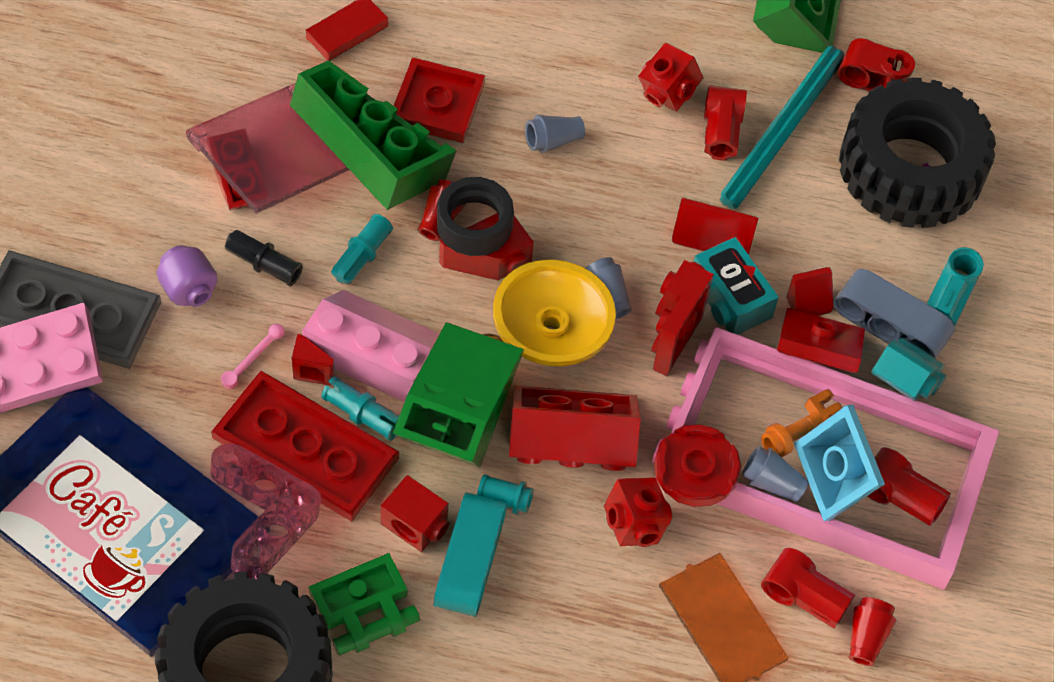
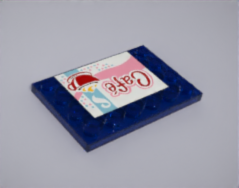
(115, 515)

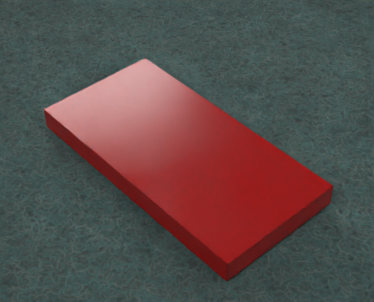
(308, 443)

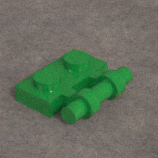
(361, 591)

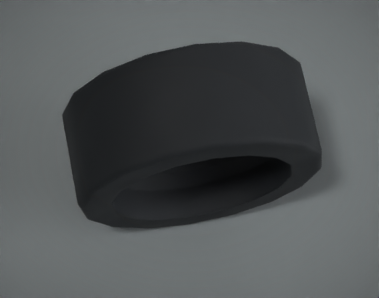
(475, 191)

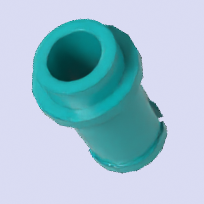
(516, 495)

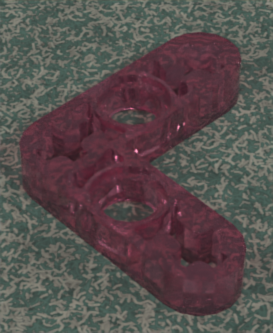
(227, 467)

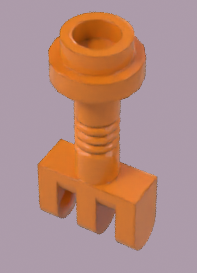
(782, 438)

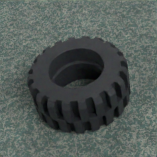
(926, 115)
(242, 608)

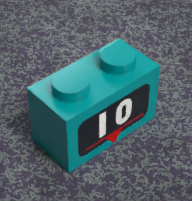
(738, 291)

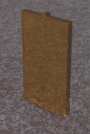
(723, 621)

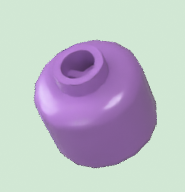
(186, 276)

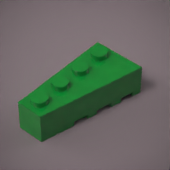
(369, 136)

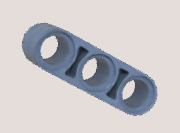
(892, 313)

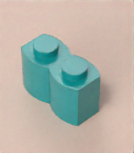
(910, 370)

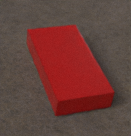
(346, 28)

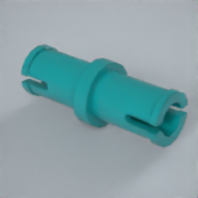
(361, 407)

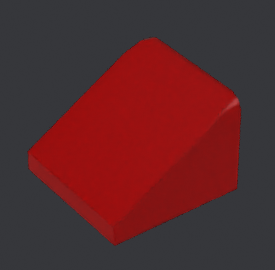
(812, 292)
(311, 363)

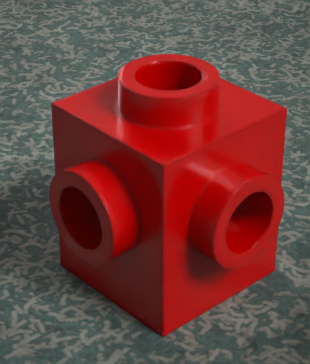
(670, 77)
(637, 511)

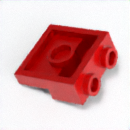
(679, 312)

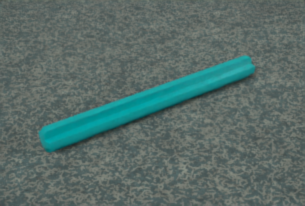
(781, 128)

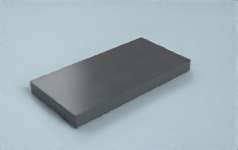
(117, 311)

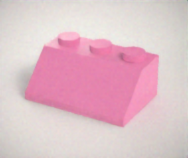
(370, 342)

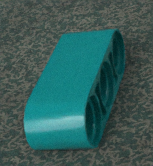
(470, 554)

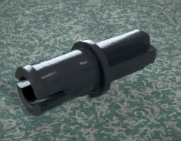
(264, 257)

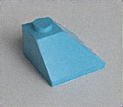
(838, 463)

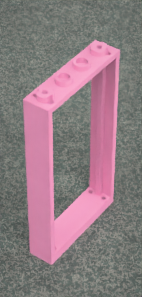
(864, 397)

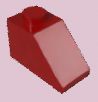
(496, 265)

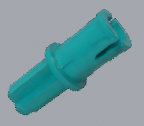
(362, 249)

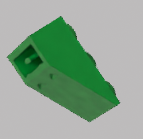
(459, 394)

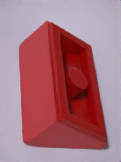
(706, 226)

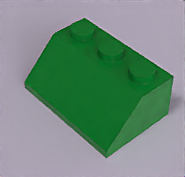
(798, 22)

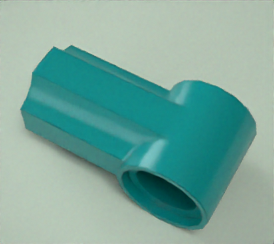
(955, 288)

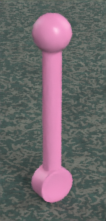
(230, 378)

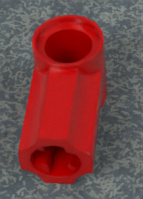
(724, 114)
(908, 488)
(797, 582)

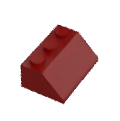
(574, 427)

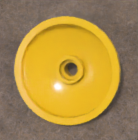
(554, 296)

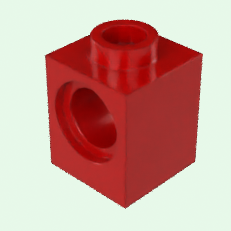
(415, 514)

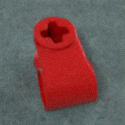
(873, 65)

